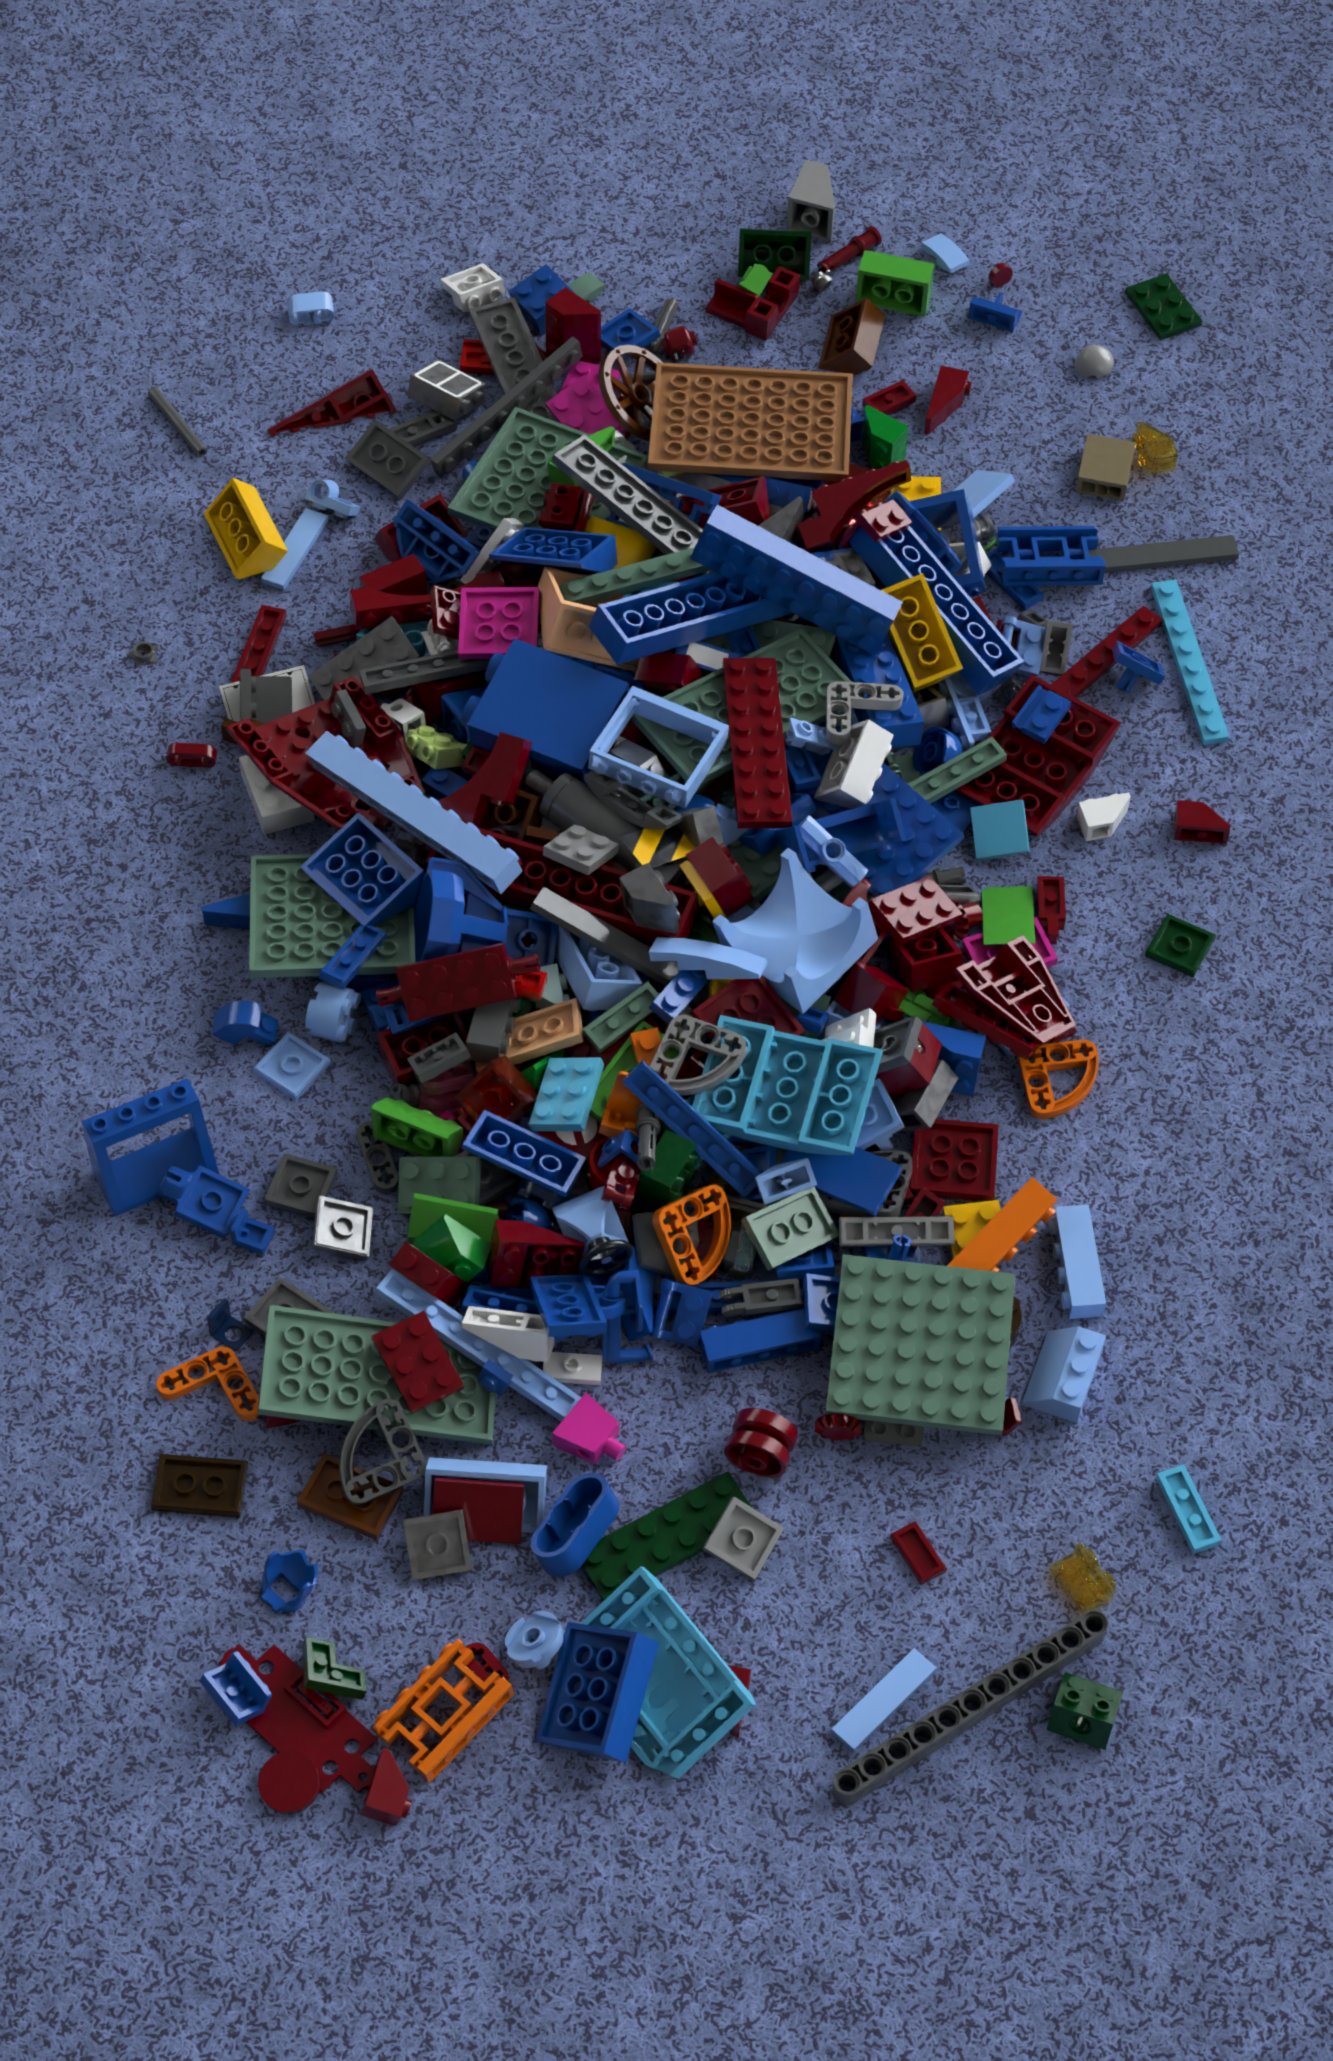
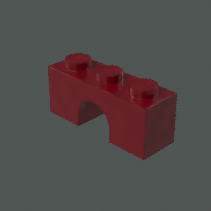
(767, 312)

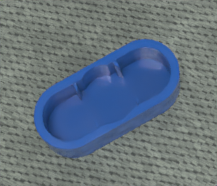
(574, 1524)

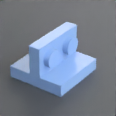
(879, 1120)

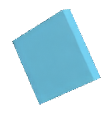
(1000, 829)

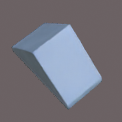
(785, 1180)

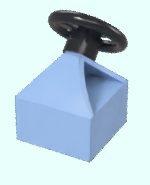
(599, 1227)

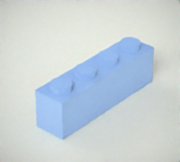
(1078, 1262)

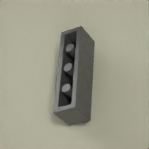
(489, 1030)

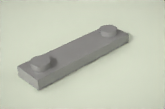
(881, 1230)

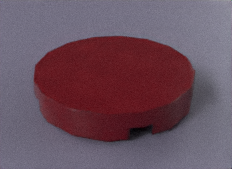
(289, 1782)

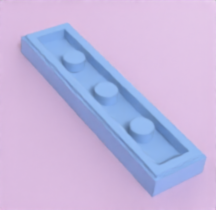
(298, 545)
(883, 1700)

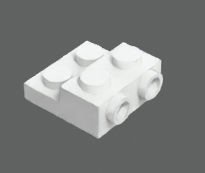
(474, 287)
(854, 1029)

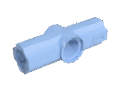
(843, 863)

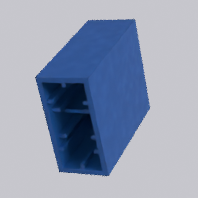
(545, 702)

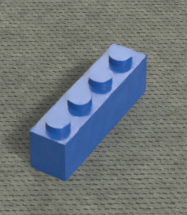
(757, 1340)

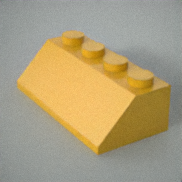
(244, 530)
(921, 635)

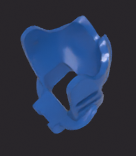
(296, 1570)

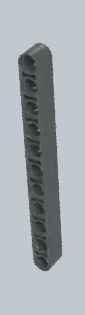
(964, 1719)

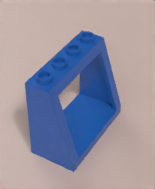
(953, 509)
(138, 1175)

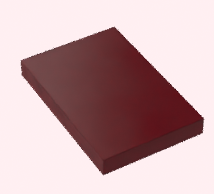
(489, 1508)

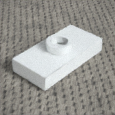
(574, 1368)

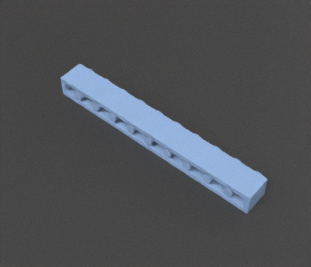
(414, 811)

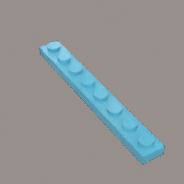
(1190, 662)

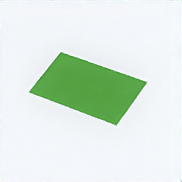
(1007, 914)

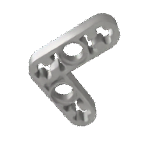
(850, 699)

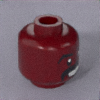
(679, 343)

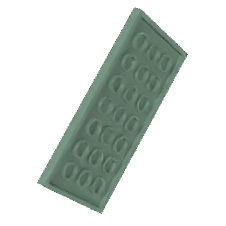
(802, 683)
(331, 1373)

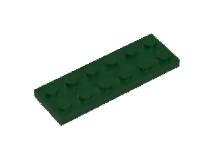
(661, 1537)

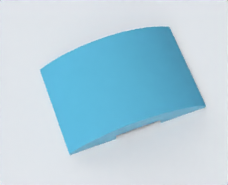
(791, 1090)

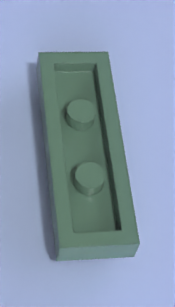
(621, 1018)

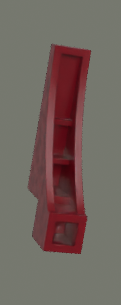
(843, 500)

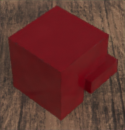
(873, 989)

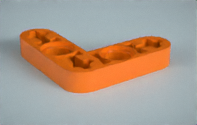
(221, 1373)

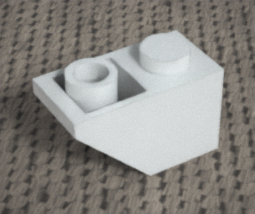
(1102, 816)

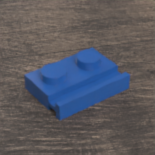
(1041, 714)

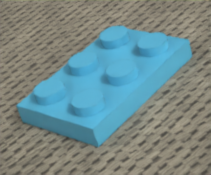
(566, 1094)

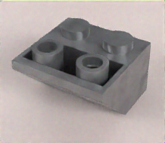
(649, 900)

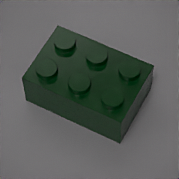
(670, 1176)

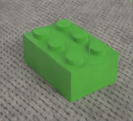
(895, 282)

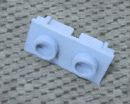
(812, 734)

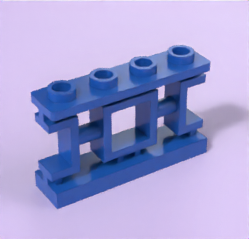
(669, 490)
(1028, 541)

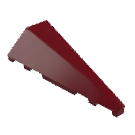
(353, 399)

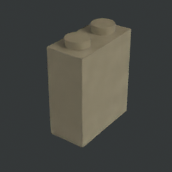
(1105, 467)

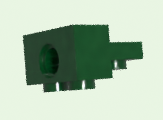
(1084, 1710)

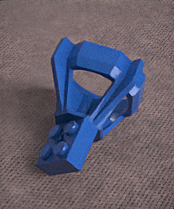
(443, 926)

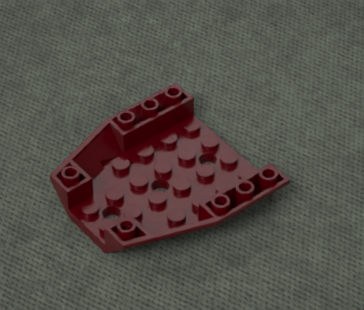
(285, 765)

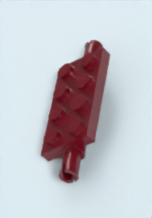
(457, 981)

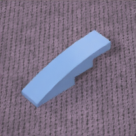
(715, 959)

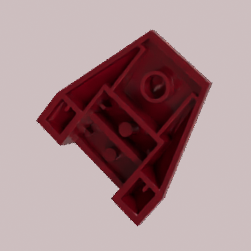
(1019, 991)

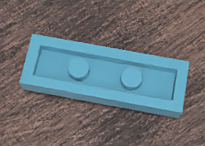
(1188, 1509)

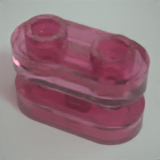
(440, 1093)

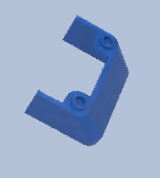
(859, 829)

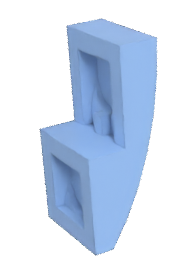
(946, 252)

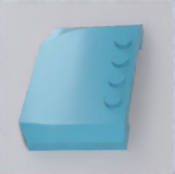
(690, 1690)

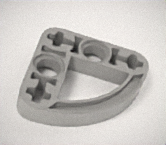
(692, 1039)

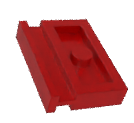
(474, 358)

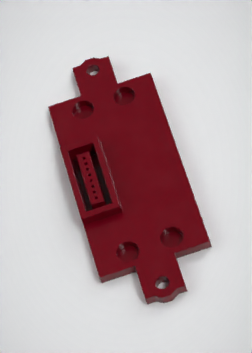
(296, 1726)

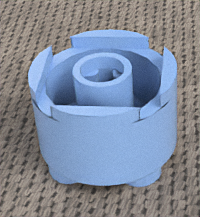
(332, 1012)

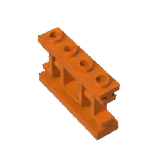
(460, 1726)

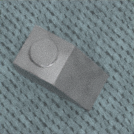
(640, 757)

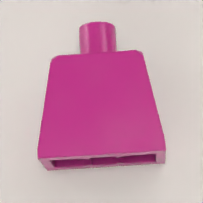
(589, 1432)

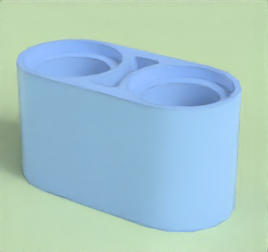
(310, 308)

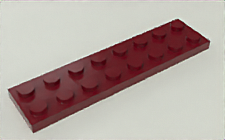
(756, 743)

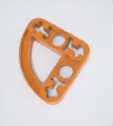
(1039, 1070)
(678, 1221)

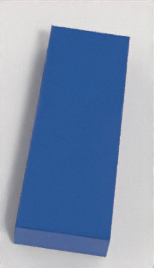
(1023, 595)
(352, 956)

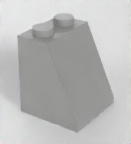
(812, 202)

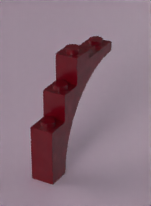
(496, 779)

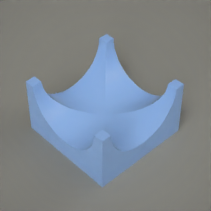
(801, 935)

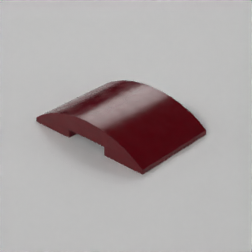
(1046, 773)

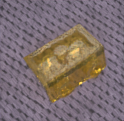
(1084, 1579)

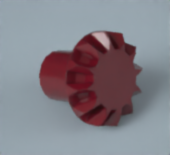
(971, 917)
(838, 1426)

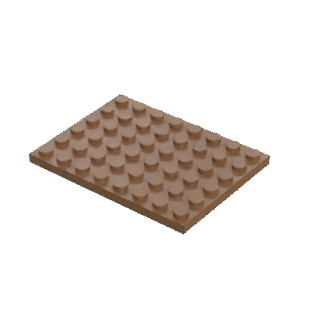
(751, 422)

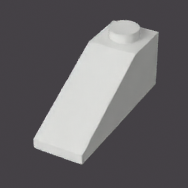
(511, 1331)

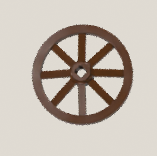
(635, 395)

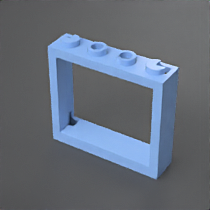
(668, 715)

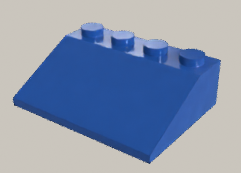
(559, 550)
(365, 872)
(597, 1691)

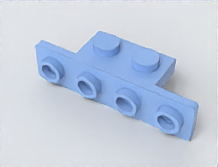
(966, 716)

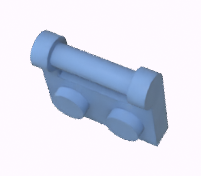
(1028, 644)

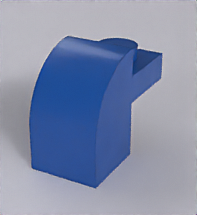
(242, 1020)

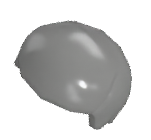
(1094, 361)

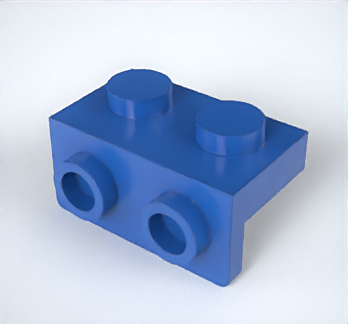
(237, 1689)

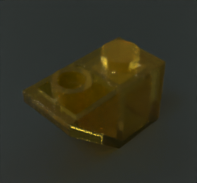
(1155, 449)

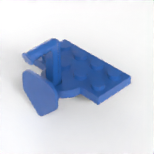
(577, 1307)

